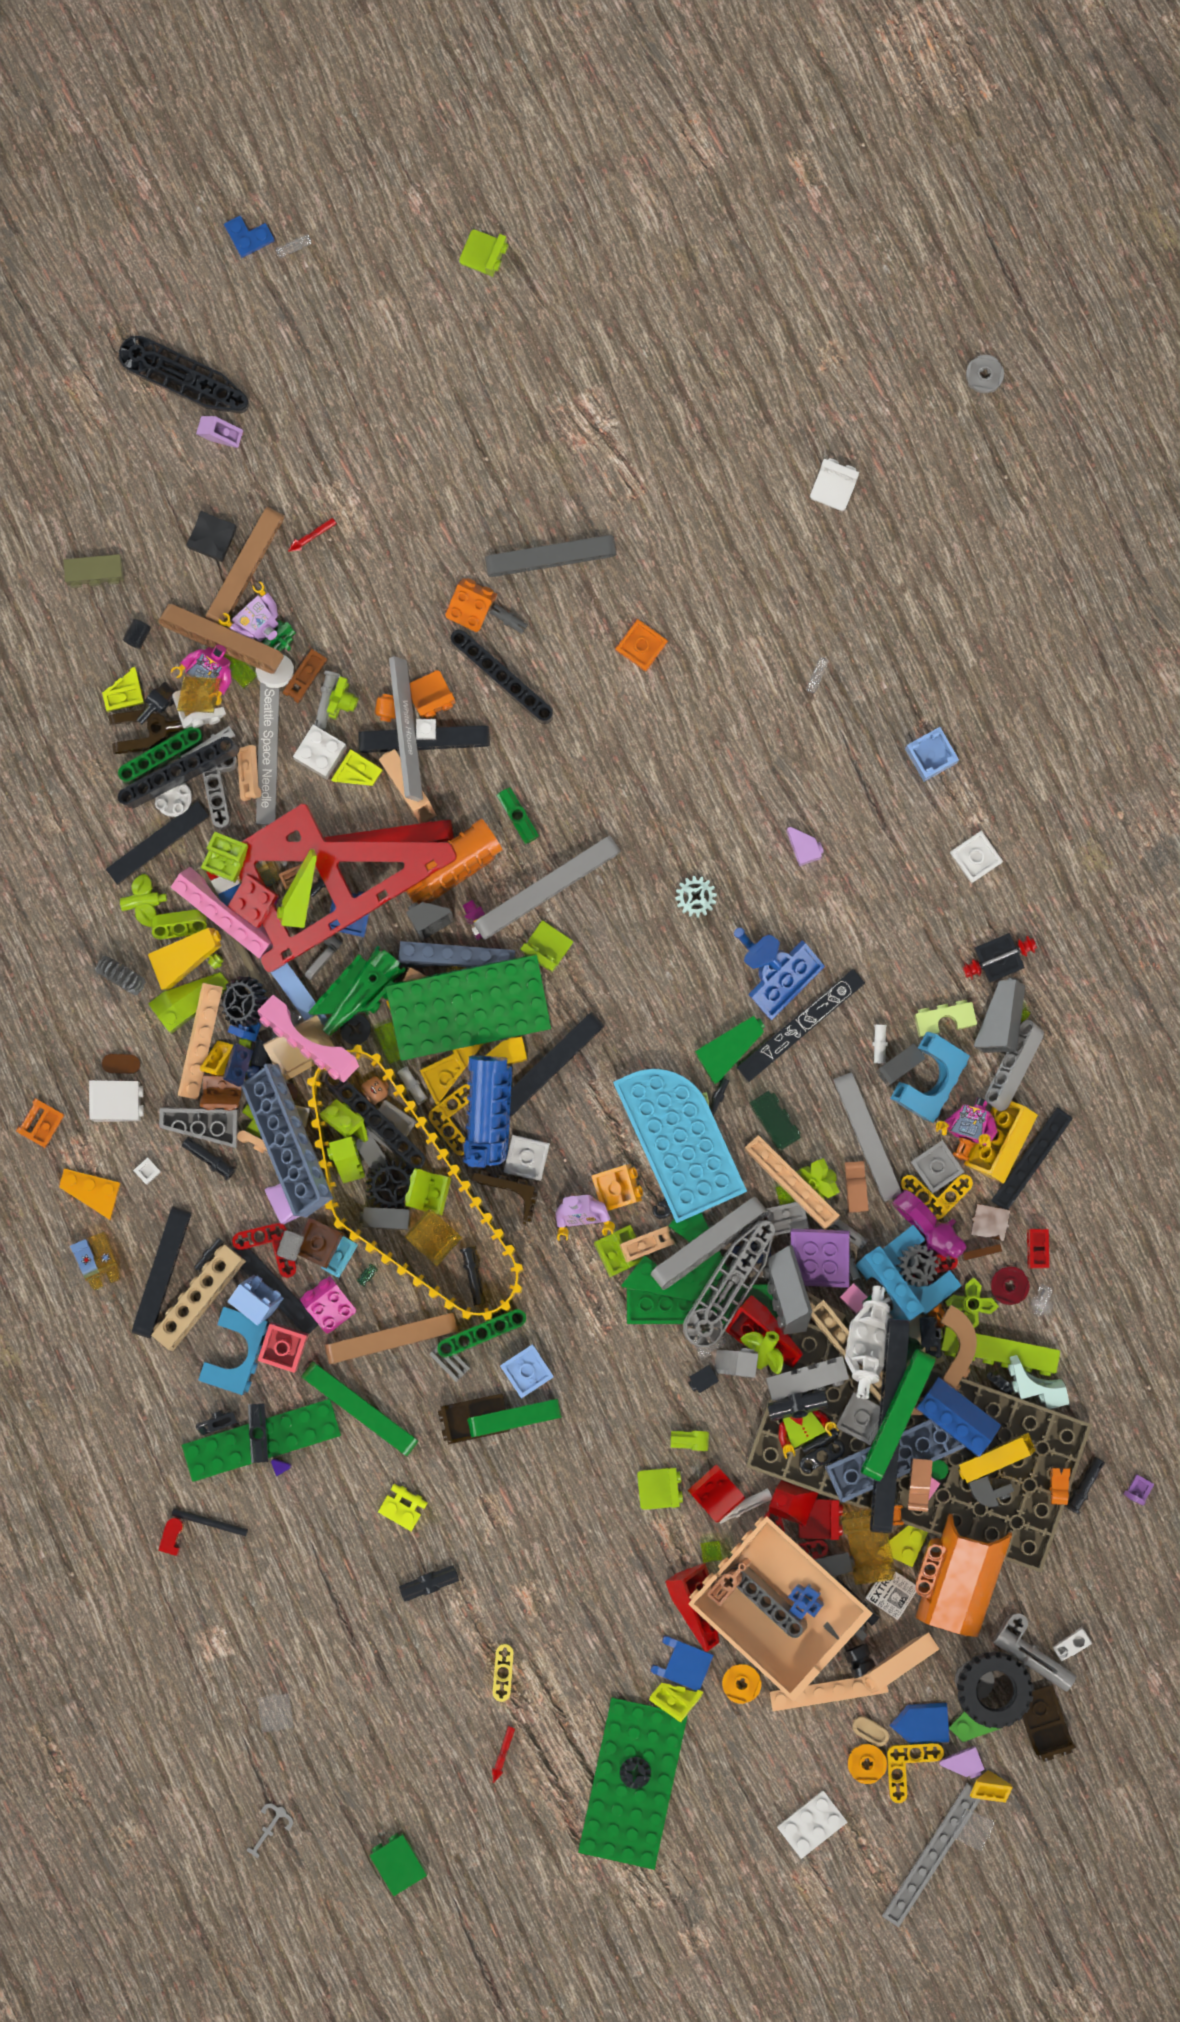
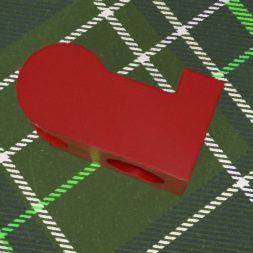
(170, 1536)

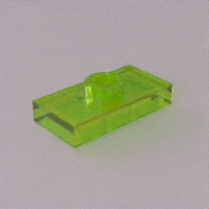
(240, 672)
(388, 1042)

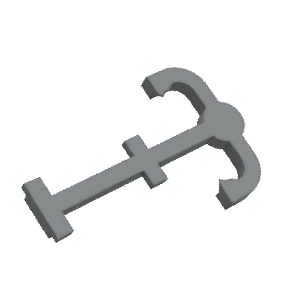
(280, 1812)

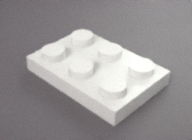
(812, 1824)

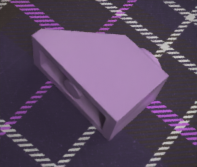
(219, 431)
(804, 846)
(964, 1762)

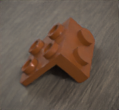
(219, 1093)

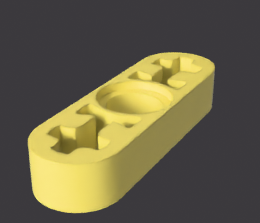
(497, 1686)

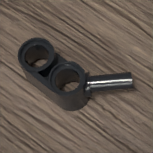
(158, 701)

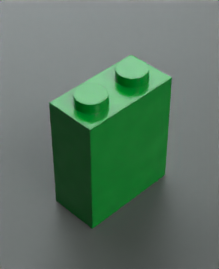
(398, 1863)

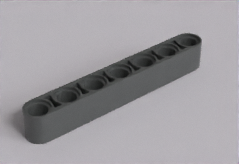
(550, 556)

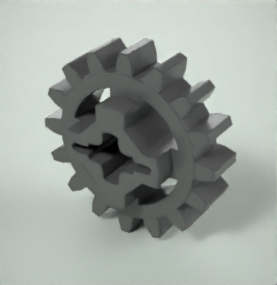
(924, 1268)

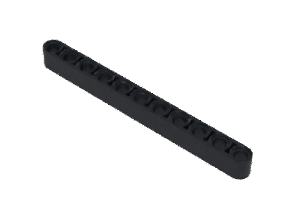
(893, 1371)

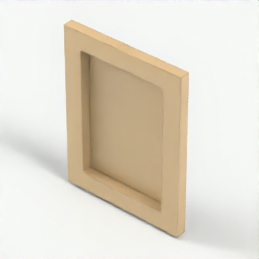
(291, 1059)

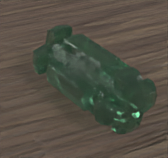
(367, 1275)

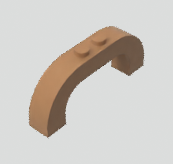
(967, 1340)

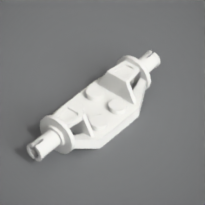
(867, 1342)

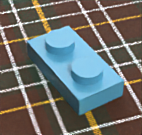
(341, 1257)

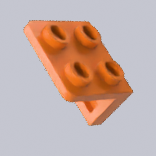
(470, 604)
(431, 695)

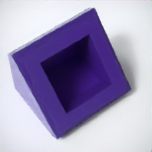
(280, 1466)

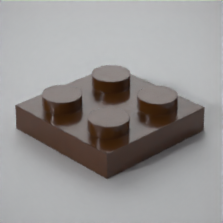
(319, 1243)

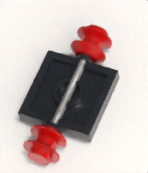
(999, 958)

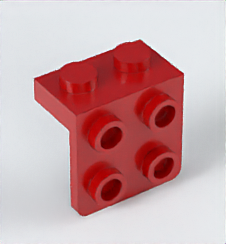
(716, 1494)
(823, 1521)

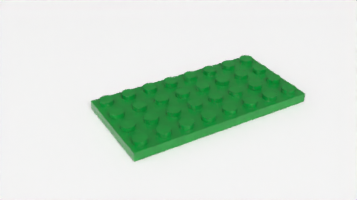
(468, 1007)
(625, 1821)

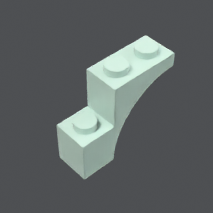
(1050, 1392)

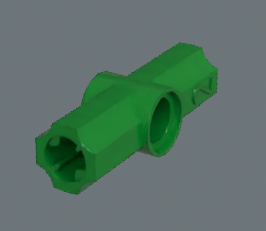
(511, 805)

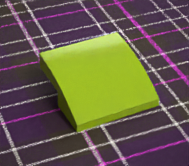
(225, 857)
(611, 1253)

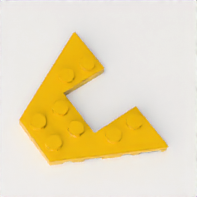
(443, 1074)

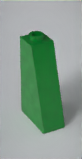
(726, 1050)

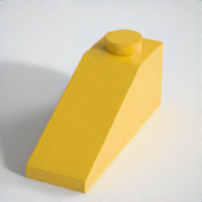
(512, 1049)

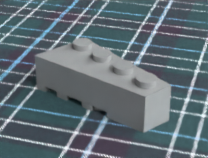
(211, 1125)
(736, 1363)
(808, 1378)

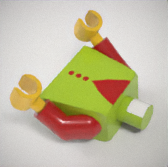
(798, 1431)

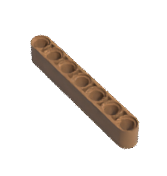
(245, 565)
(211, 634)
(391, 1338)

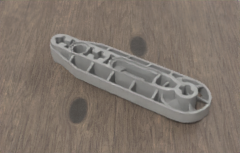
(735, 1273)

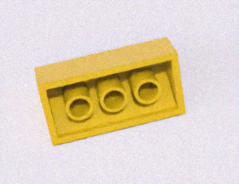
(1012, 1130)

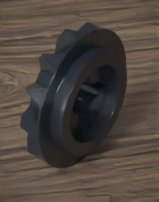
(357, 1038)
(1000, 1382)
(643, 1768)

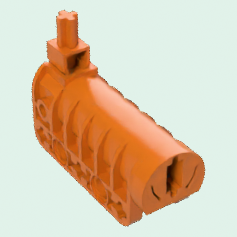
(474, 851)

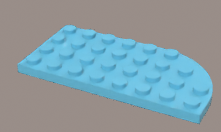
(680, 1141)

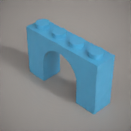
(950, 1062)
(879, 1266)
(929, 1295)
(237, 1379)

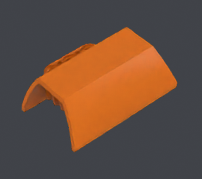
(960, 1582)

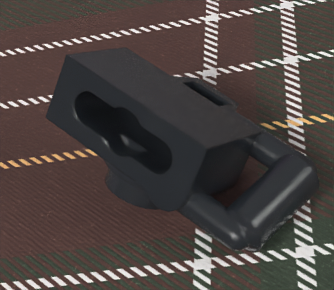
(931, 1335)
(219, 1421)

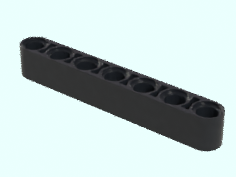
(506, 685)
(445, 739)
(187, 772)
(554, 1061)
(378, 1129)
(161, 1272)

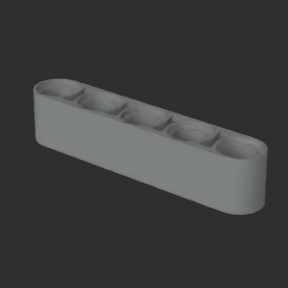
(1014, 1067)

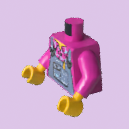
(208, 664)
(971, 1124)

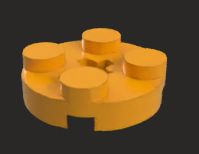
(747, 1693)
(858, 1771)

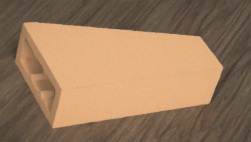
(421, 810)
(900, 1662)

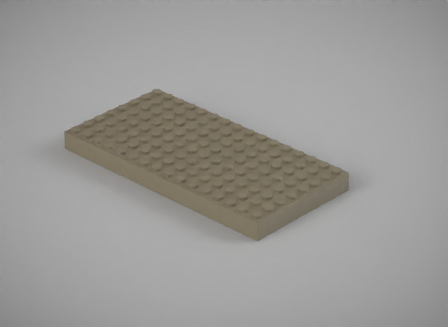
(1025, 1513)

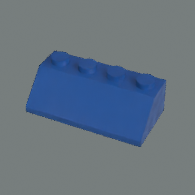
(958, 1417)

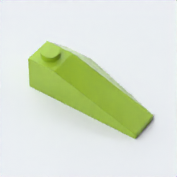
(296, 901)
(180, 1003)

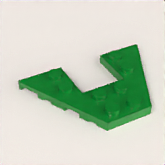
(690, 1285)

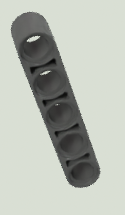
(777, 1602)

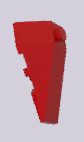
(680, 1589)

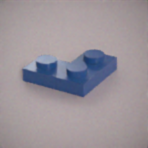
(248, 241)

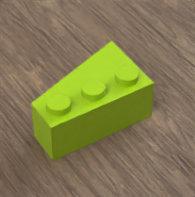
(347, 1159)

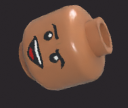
(374, 1090)

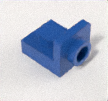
(245, 1032)

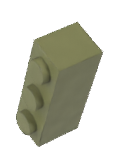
(93, 570)

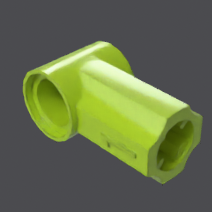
(690, 1440)

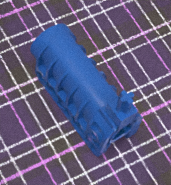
(488, 1111)

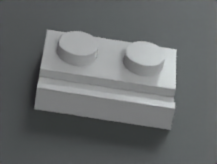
(787, 1217)

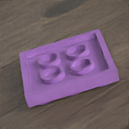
(822, 1256)

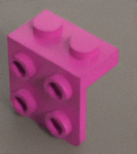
(328, 1305)

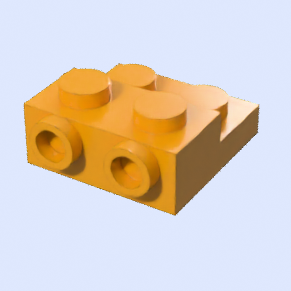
(618, 1187)

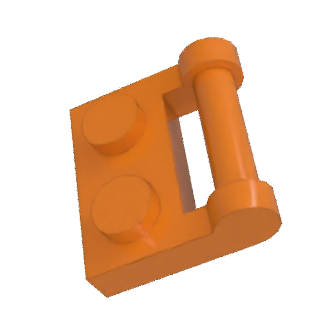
(45, 1126)

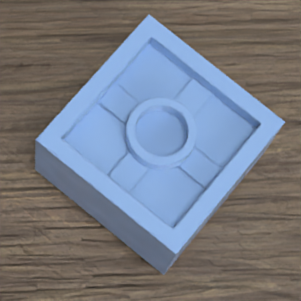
(931, 754)
(255, 1299)
(527, 1371)

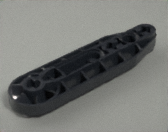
(192, 382)

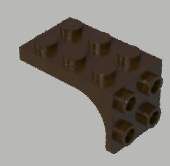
(520, 1187)
(456, 1417)
(1047, 1725)

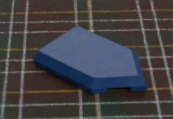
(923, 1723)

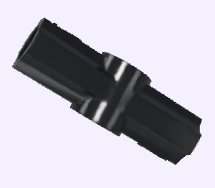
(798, 1405)
(257, 1419)
(429, 1583)

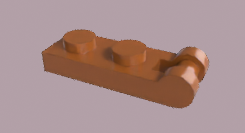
(305, 675)

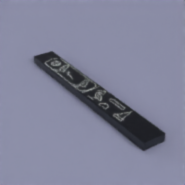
(800, 1025)

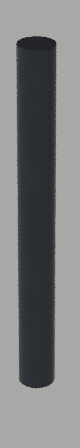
(209, 1522)

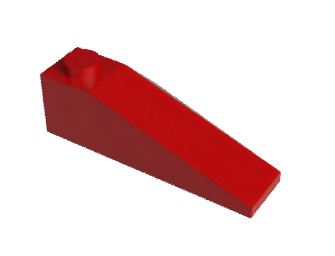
(757, 1318)

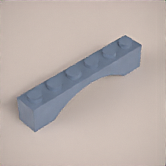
(425, 954)

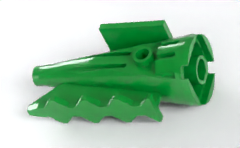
(354, 990)

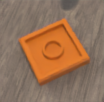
(641, 645)

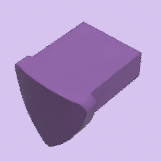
(1139, 1490)

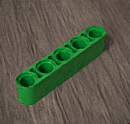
(150, 755)
(492, 1333)
(514, 1418)

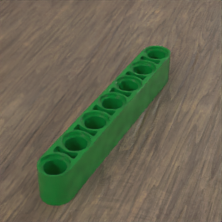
(359, 1408)
(898, 1415)

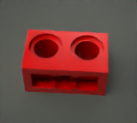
(1038, 1249)

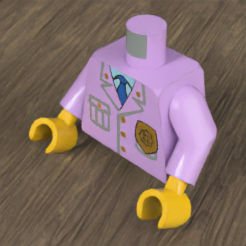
(256, 619)
(582, 1211)

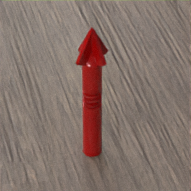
(297, 544)
(497, 1771)

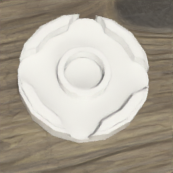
(280, 678)

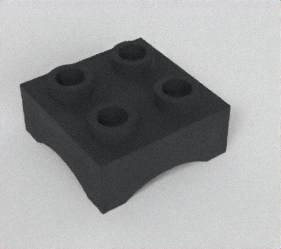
(211, 536)

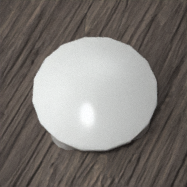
(174, 801)

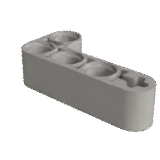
(218, 792)

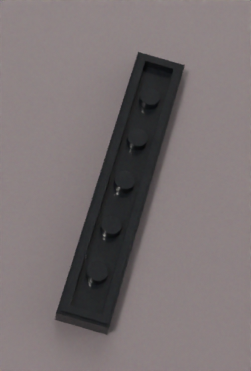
(157, 843)
(1032, 1159)
(290, 1304)

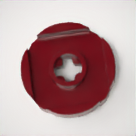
(1004, 1276)

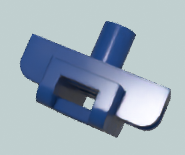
(803, 1602)

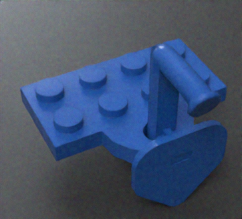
(786, 973)

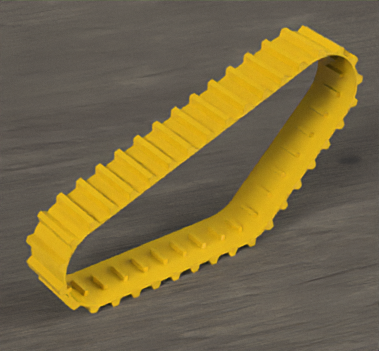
(325, 1165)

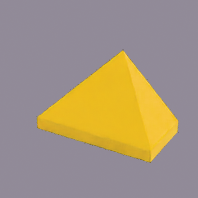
(217, 1059)
(991, 1787)

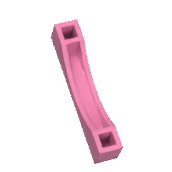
(197, 892)
(335, 1060)

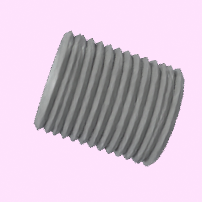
(290, 1245)

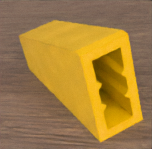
(182, 957)
(997, 1458)

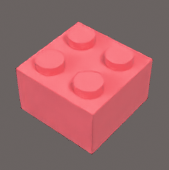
(283, 1347)

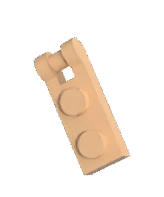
(248, 773)
(245, 1137)
(646, 1244)

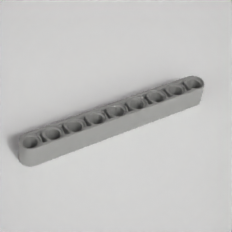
(546, 887)

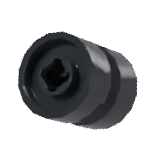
(860, 1660)

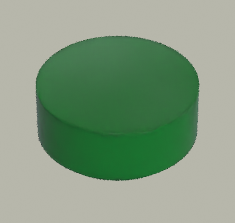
(939, 1469)

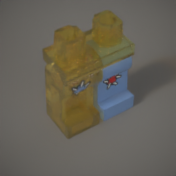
(96, 1266)

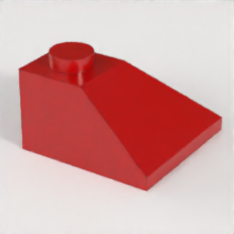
(792, 1502)

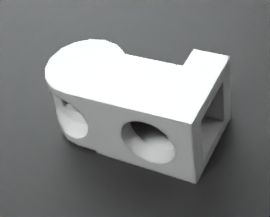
(1072, 1644)

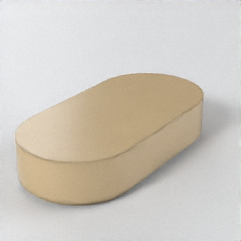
(870, 1731)

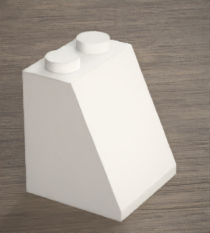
(115, 1101)

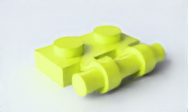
(400, 1513)

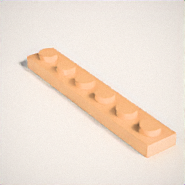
(200, 1040)
(792, 1182)
(823, 1693)

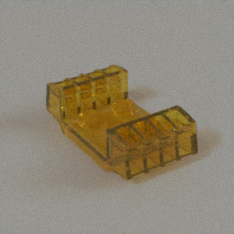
(869, 1549)

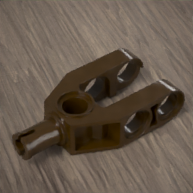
(144, 743)

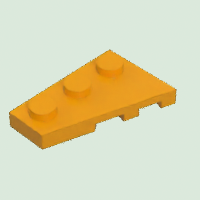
(91, 1190)

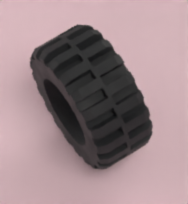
(1021, 1683)

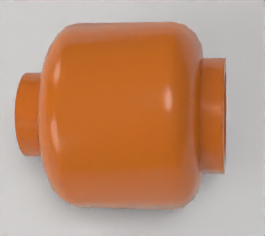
(385, 708)

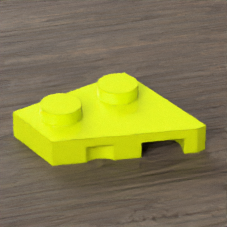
(124, 693)
(357, 770)
(907, 1544)
(675, 1700)

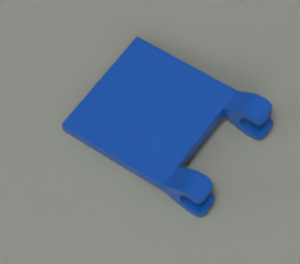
(686, 1664)

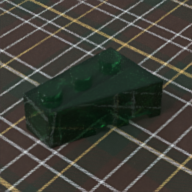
(775, 1120)

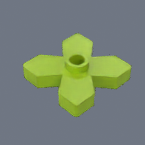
(341, 699)
(820, 1178)
(972, 1293)

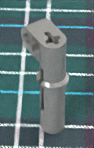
(1011, 1643)

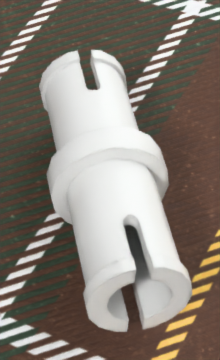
(880, 1044)
(412, 1085)

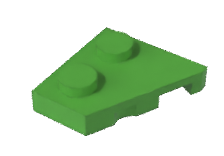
(967, 1729)

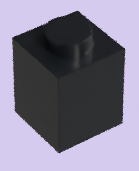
(703, 1379)

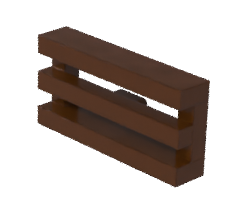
(981, 1252)

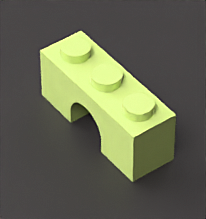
(961, 1014)

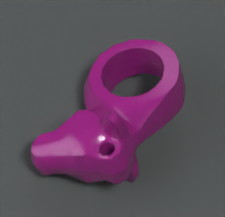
(939, 1235)

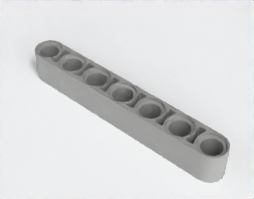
(867, 1136)
(709, 1243)

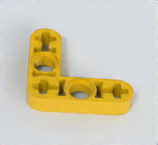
(447, 1114)
(940, 1201)
(900, 1763)

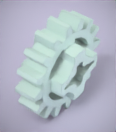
(689, 891)

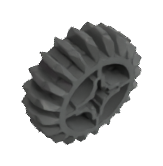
(120, 975)

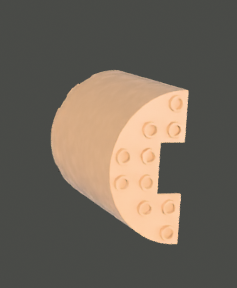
(782, 1565)

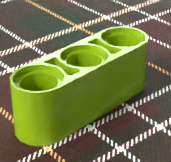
(166, 925)

